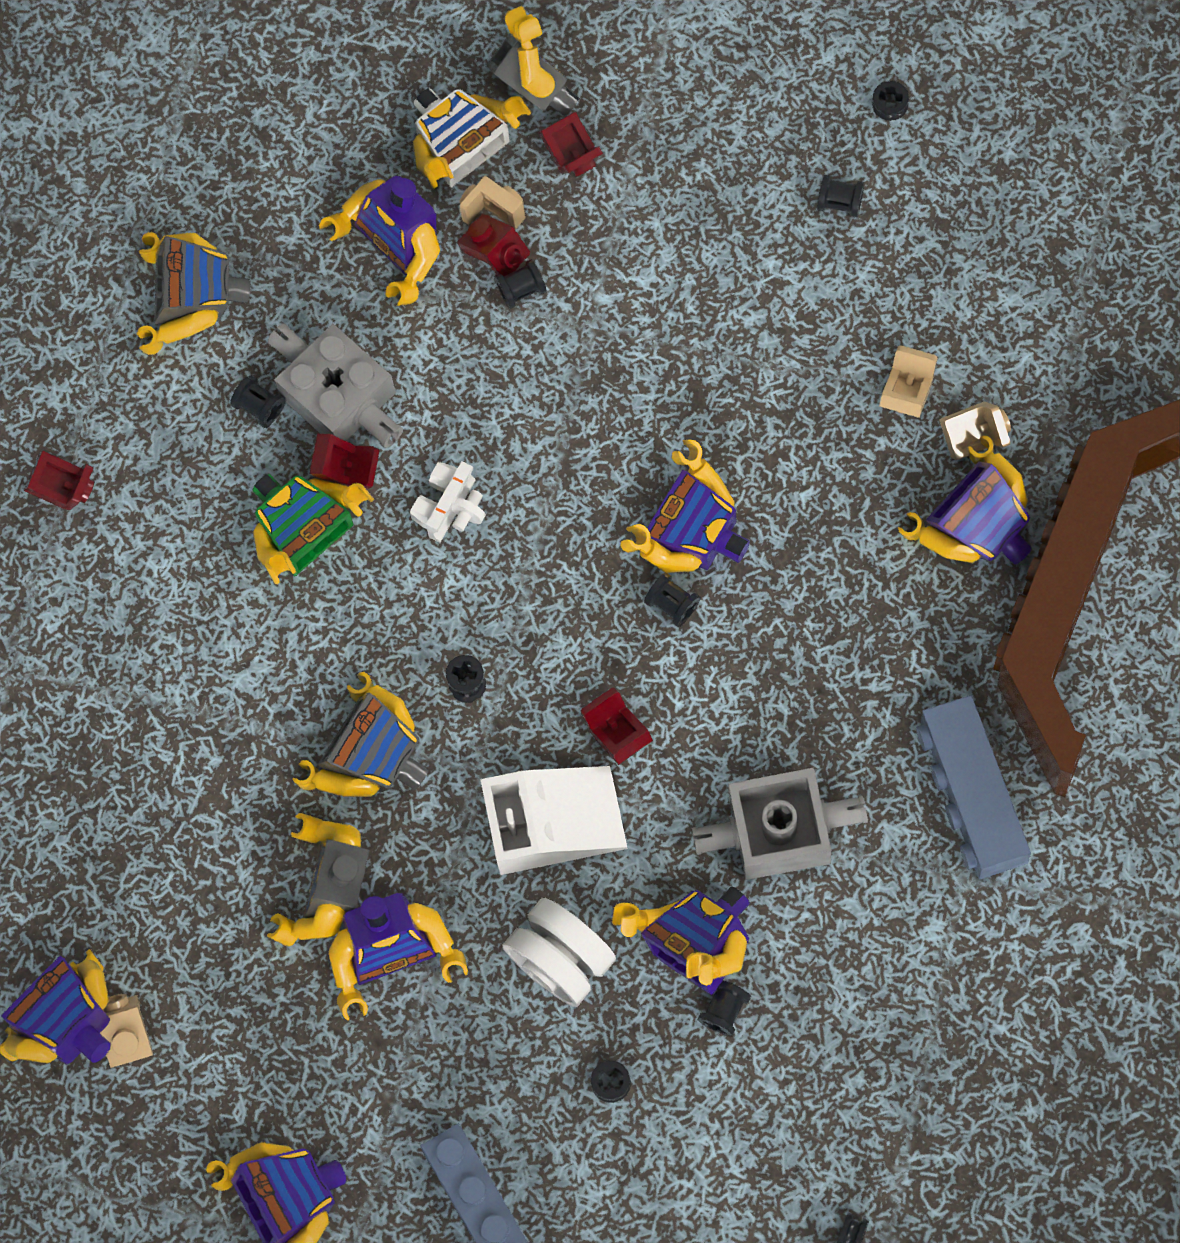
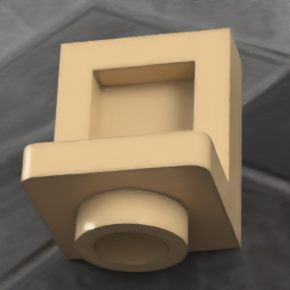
(500, 201)
(909, 381)
(967, 426)
(126, 1031)

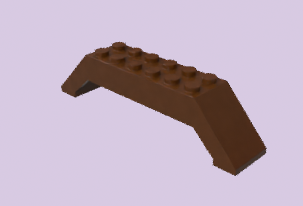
(1063, 575)

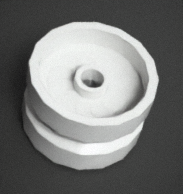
(559, 952)

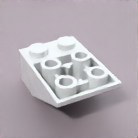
(552, 816)

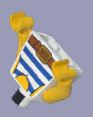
(461, 132)

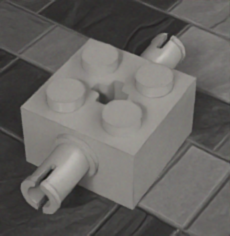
(314, 378)
(786, 797)

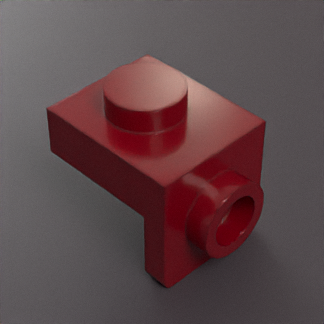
(570, 145)
(494, 244)
(343, 462)
(59, 481)
(615, 726)

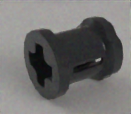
(840, 196)
(520, 283)
(257, 401)
(665, 587)
(457, 670)
(724, 1008)

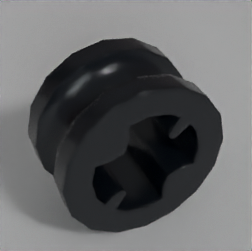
(879, 106)
(612, 1095)
(853, 1230)

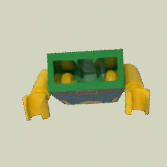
(301, 520)

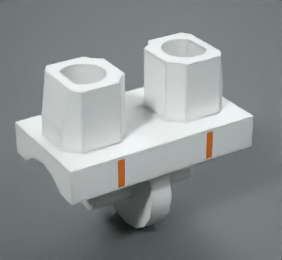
(455, 485)

